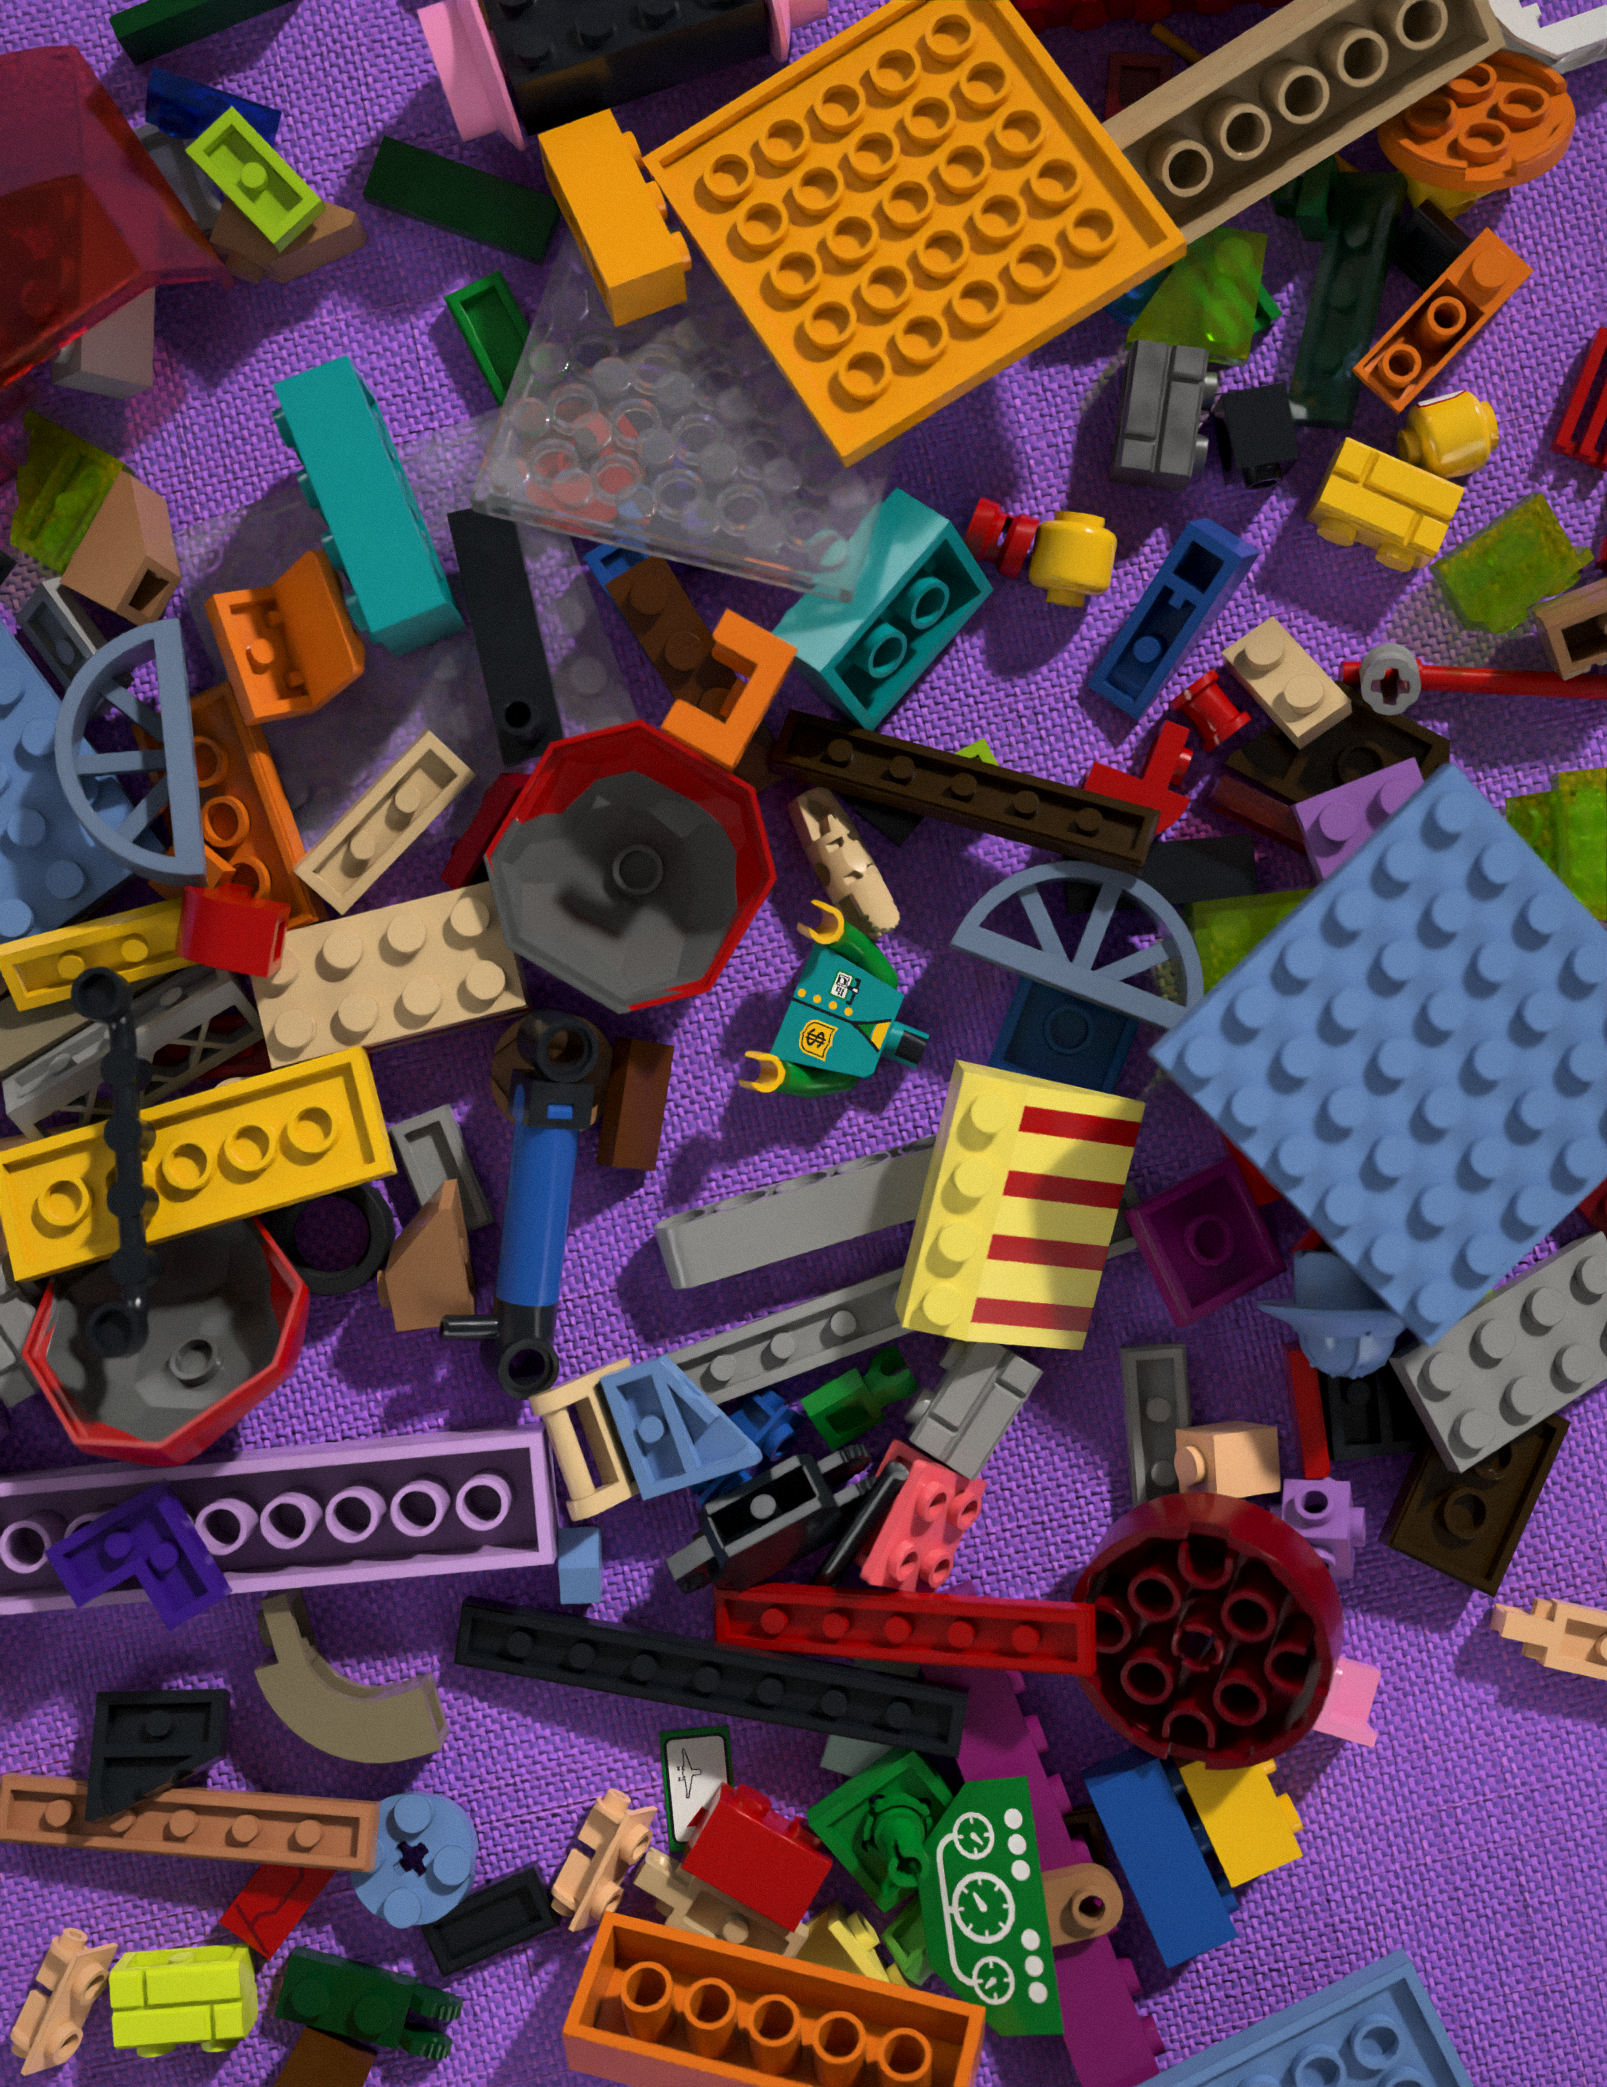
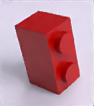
(758, 1855)

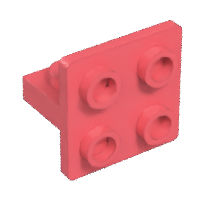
(923, 1525)

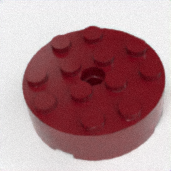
(1210, 1630)

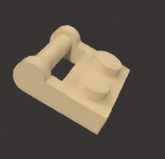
(601, 1435)

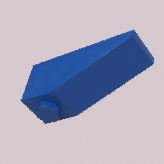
(1173, 615)

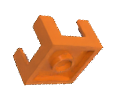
(756, 656)

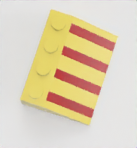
(1017, 1209)

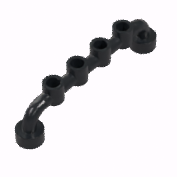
(123, 1327)

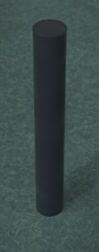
(861, 1525)

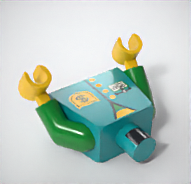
(838, 1017)

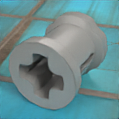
(1406, 687)

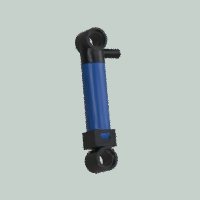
(548, 1115)

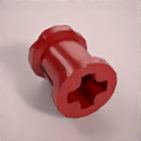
(1209, 711)

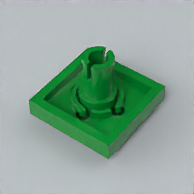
(897, 1823)

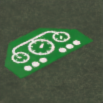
(989, 1908)

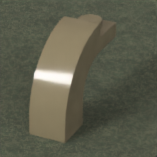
(333, 1711)

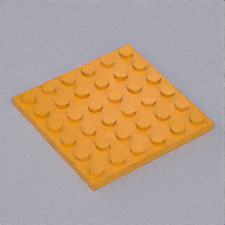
(912, 212)

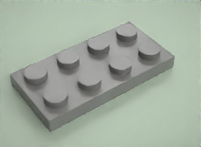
(1513, 1355)

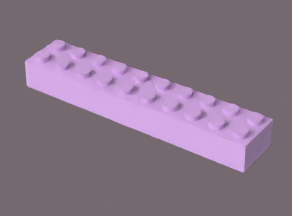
(306, 1512)

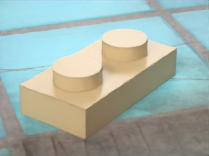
(1286, 682)

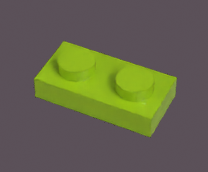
(255, 179)

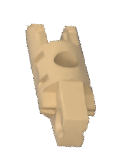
(843, 863)

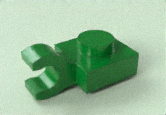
(854, 1403)

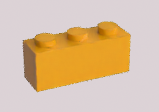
(615, 216)

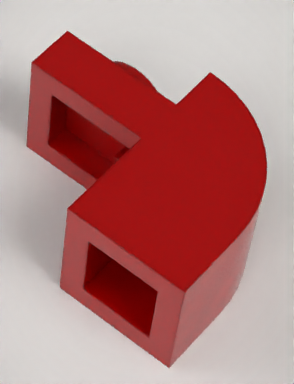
(1164, 764)
(232, 929)

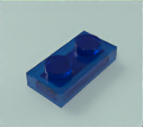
(189, 108)

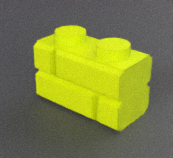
(183, 1998)

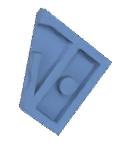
(673, 1428)

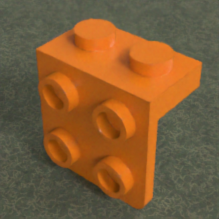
(287, 641)

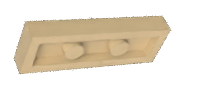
(384, 821)

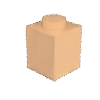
(1228, 1459)

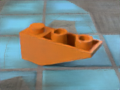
(1442, 320)

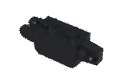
(772, 1521)

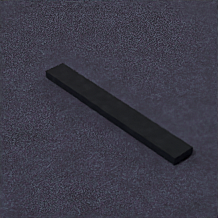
(712, 1676)

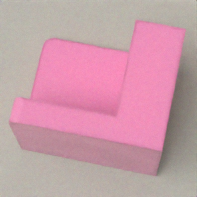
(1350, 1703)

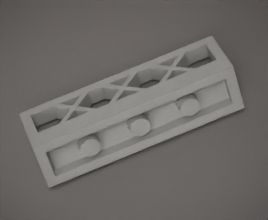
(161, 1018)

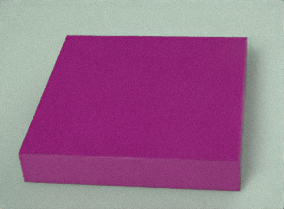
(1204, 1241)

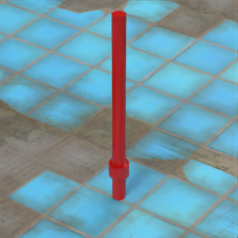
(1490, 681)

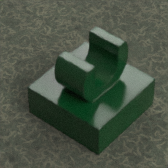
(1310, 199)

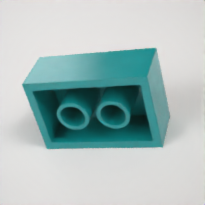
(905, 609)

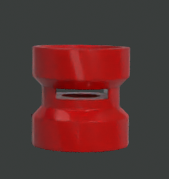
(986, 529)

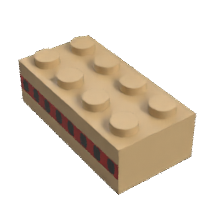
(391, 978)

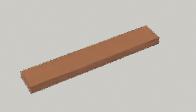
(196, 1824)

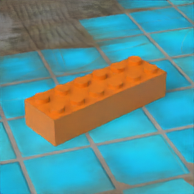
(722, 2014)

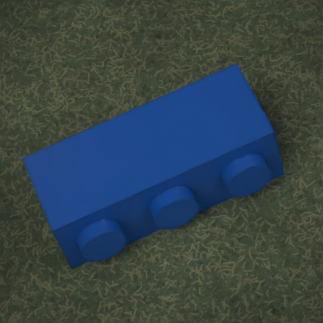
(1162, 1853)

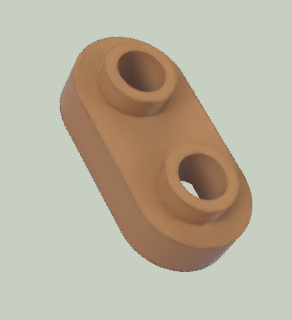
(1067, 1888)

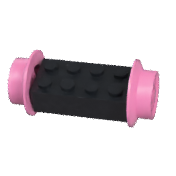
(591, 53)

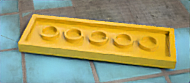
(211, 1163)

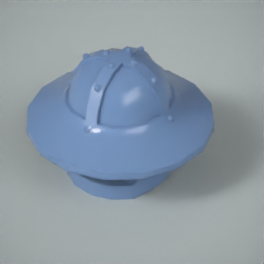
(1336, 1316)

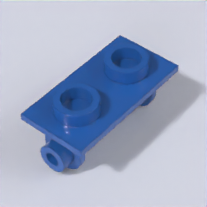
(768, 1426)

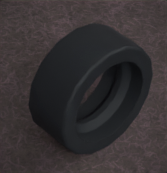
(381, 1236)

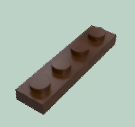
(682, 654)

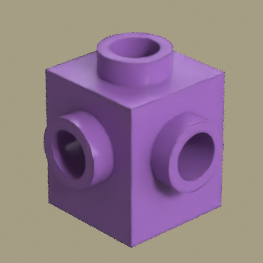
(1326, 1519)

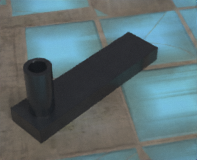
(507, 635)

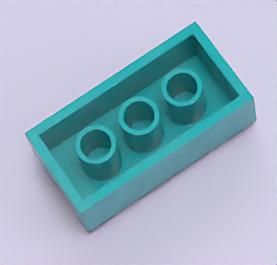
(369, 507)

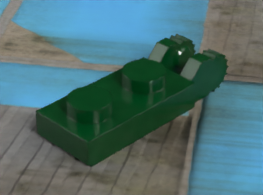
(365, 2002)

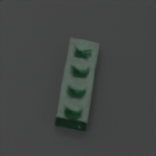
(1346, 298)

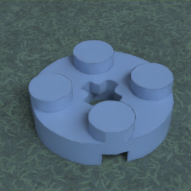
(451, 1844)

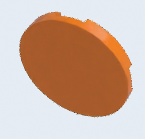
(1484, 127)

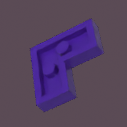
(147, 1539)

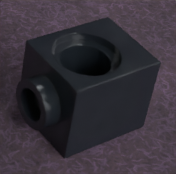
(1255, 436)

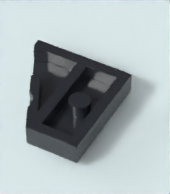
(1368, 1415)
(152, 1743)

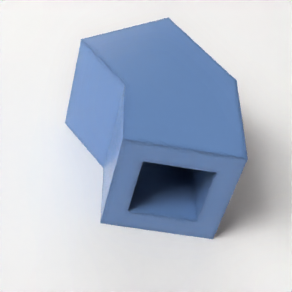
(580, 1565)

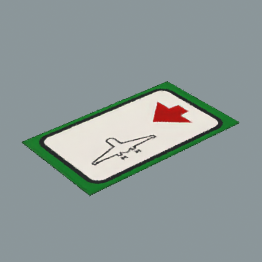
(692, 1769)

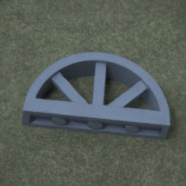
(174, 730)
(1076, 978)

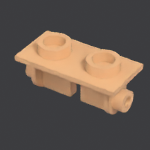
(594, 1883)
(52, 2026)

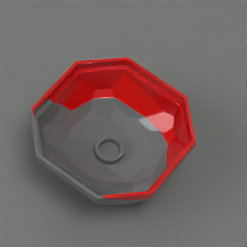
(630, 866)
(218, 1343)

